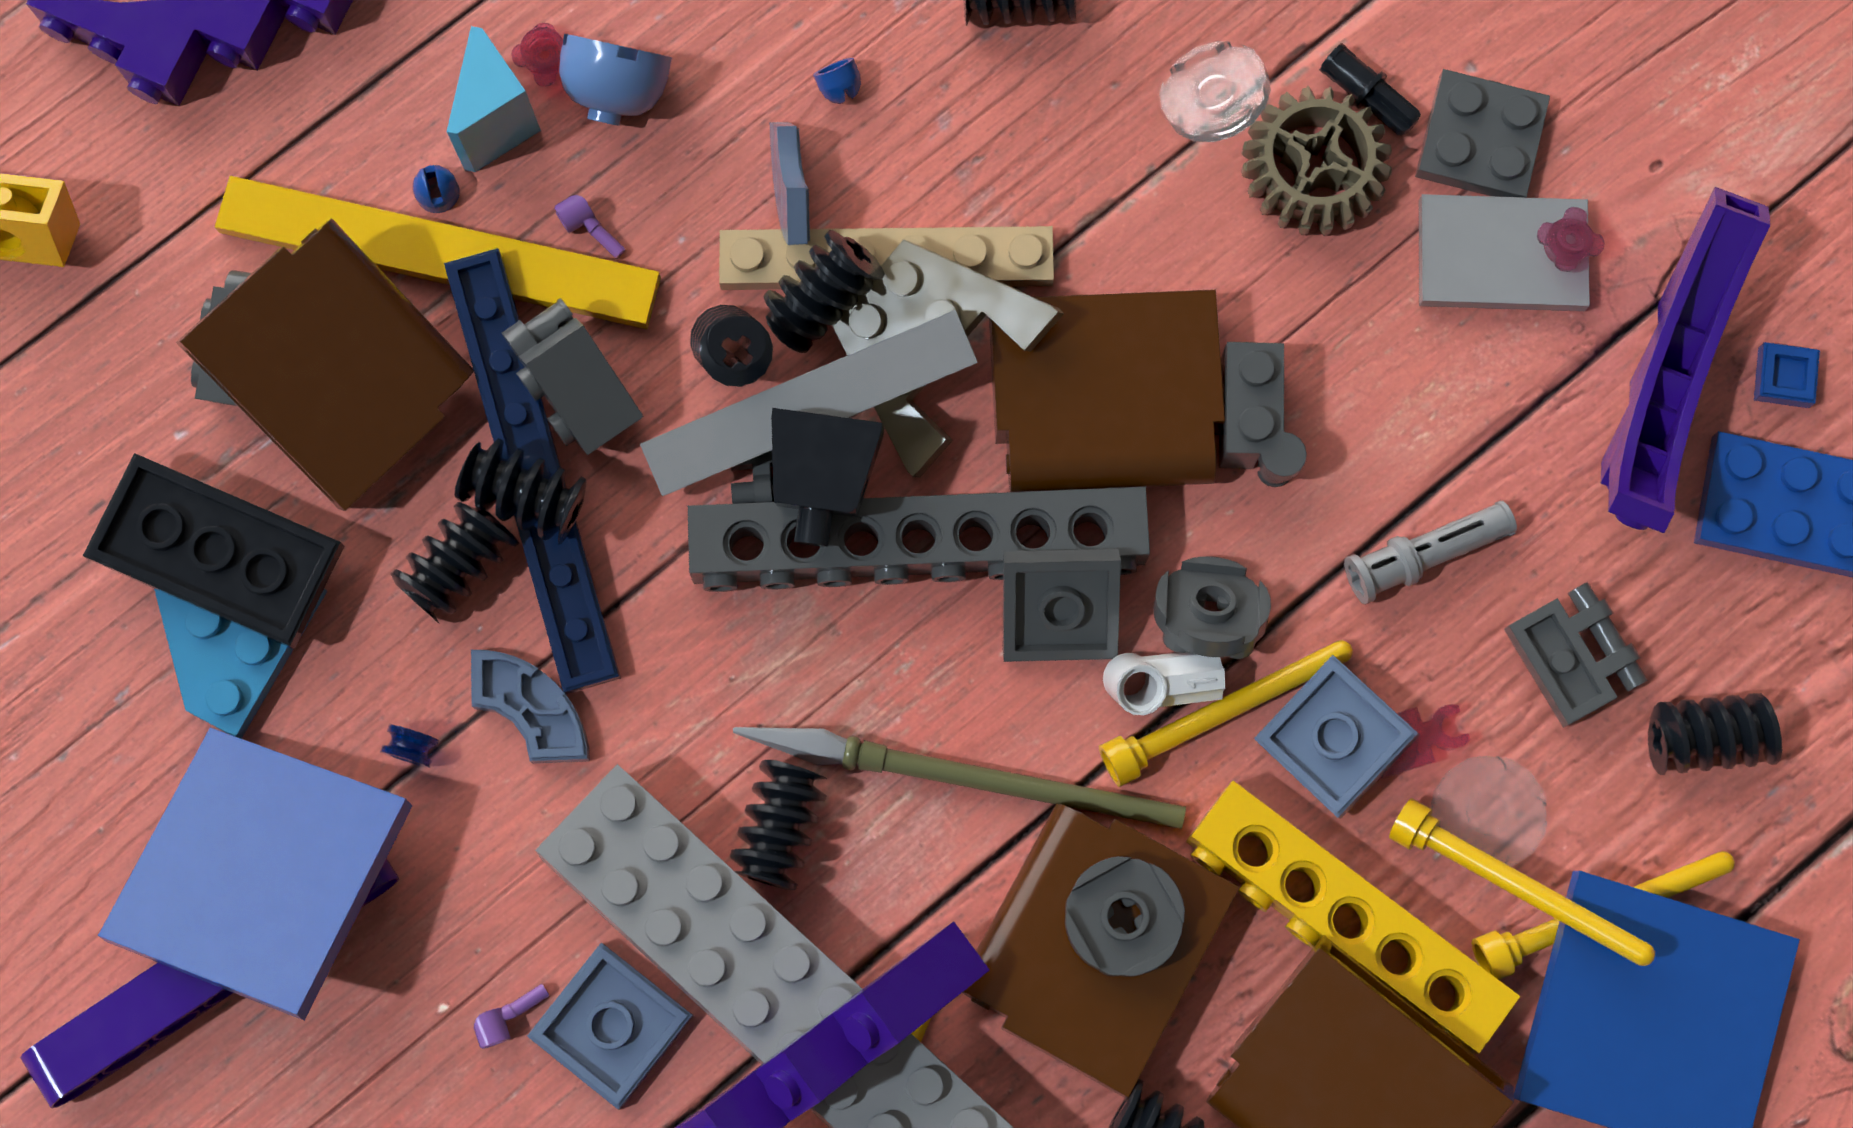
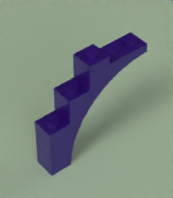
(165, 41)
(1666, 386)
(848, 1037)

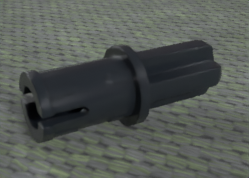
(1370, 90)

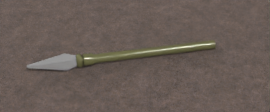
(827, 748)

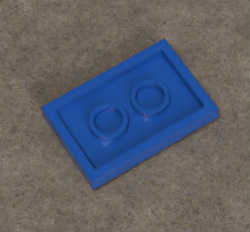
(1778, 504)

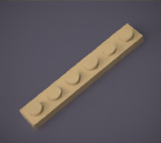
(1002, 253)

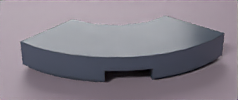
(789, 183)
(532, 703)

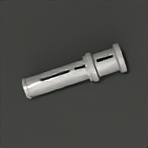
(1407, 559)

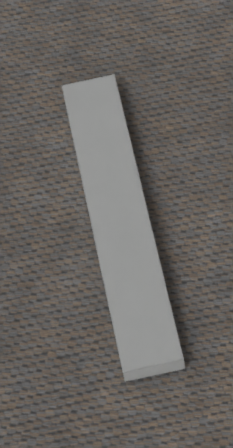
(833, 390)

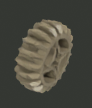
(1336, 171)

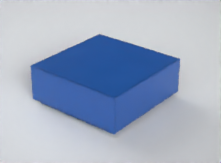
(1786, 375)

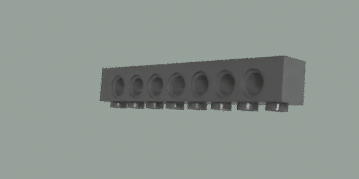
(717, 528)

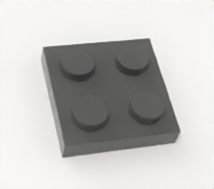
(1482, 135)
(1061, 604)

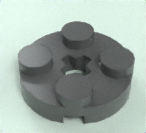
(1208, 633)
(1136, 884)

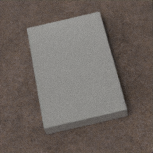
(1490, 256)

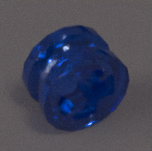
(409, 746)

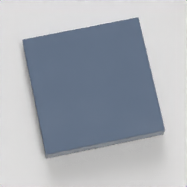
(1336, 737)
(610, 1026)

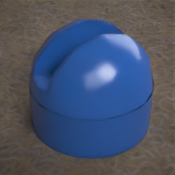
(839, 77)
(447, 185)

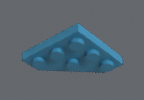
(219, 664)

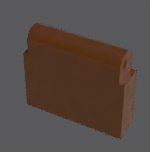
(329, 362)
(1112, 393)
(1056, 999)
(1353, 1055)

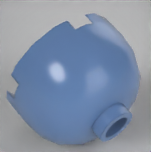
(611, 78)

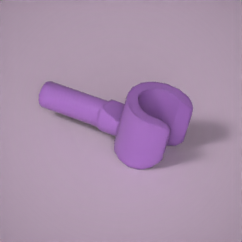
(576, 212)
(491, 1025)

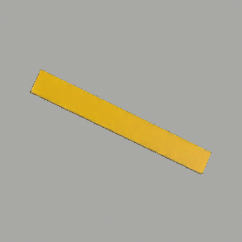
(423, 246)

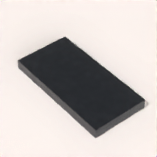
(214, 550)

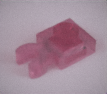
(1431, 735)

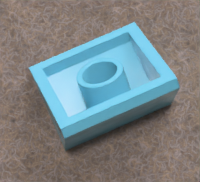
(489, 106)

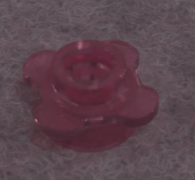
(527, 54)
(1559, 251)

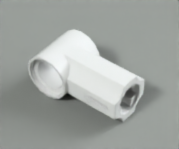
(1168, 681)

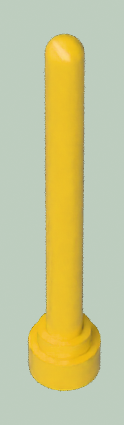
(1129, 756)
(1420, 829)
(1503, 952)

